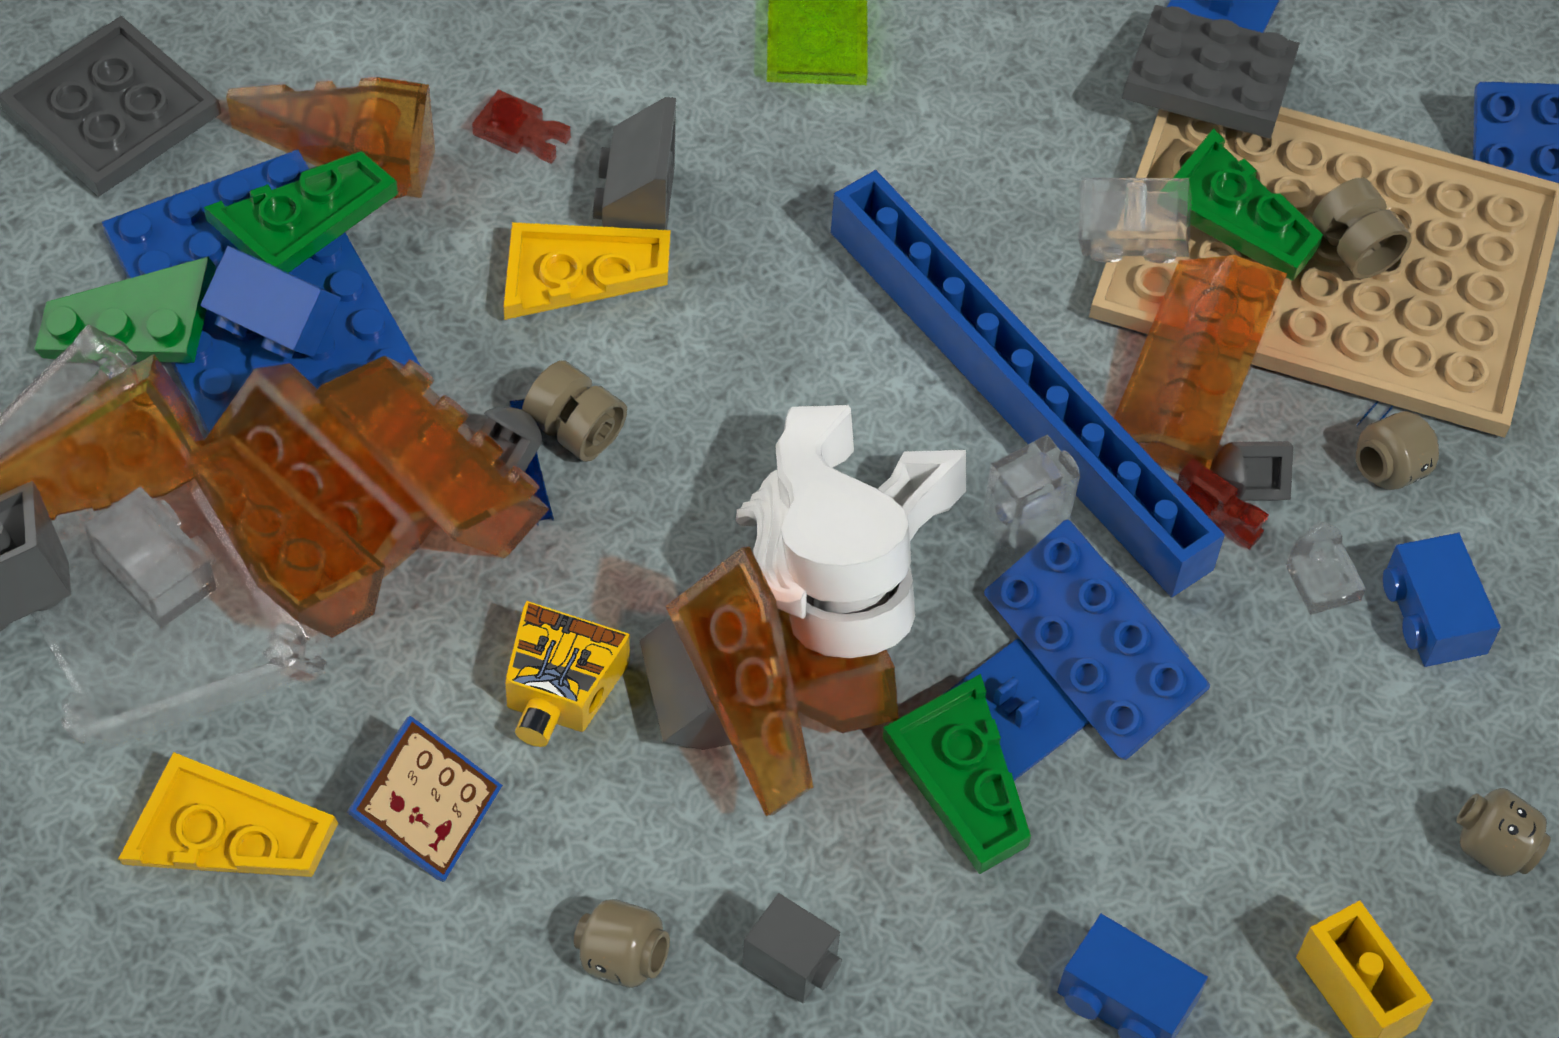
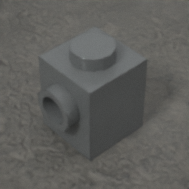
(792, 949)

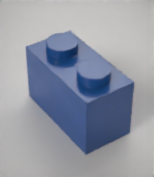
(269, 302)
(1440, 600)
(1129, 983)

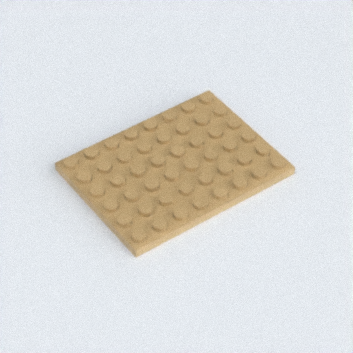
(1428, 334)

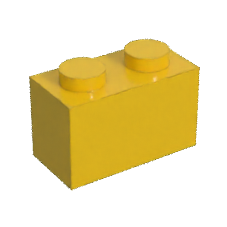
(1363, 975)

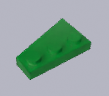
(1243, 213)
(306, 215)
(147, 313)
(961, 771)

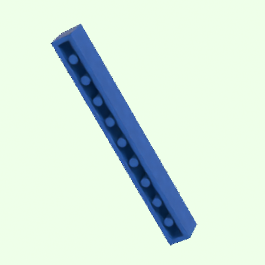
(1026, 382)

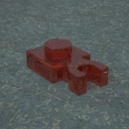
(517, 123)
(1220, 504)

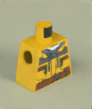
(561, 671)

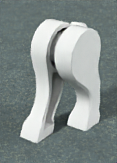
(838, 545)

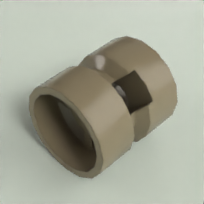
(1362, 228)
(576, 412)

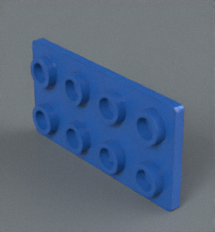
(1518, 127)
(1097, 639)

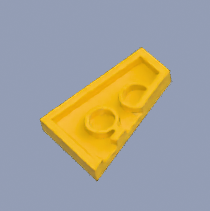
(580, 264)
(225, 825)

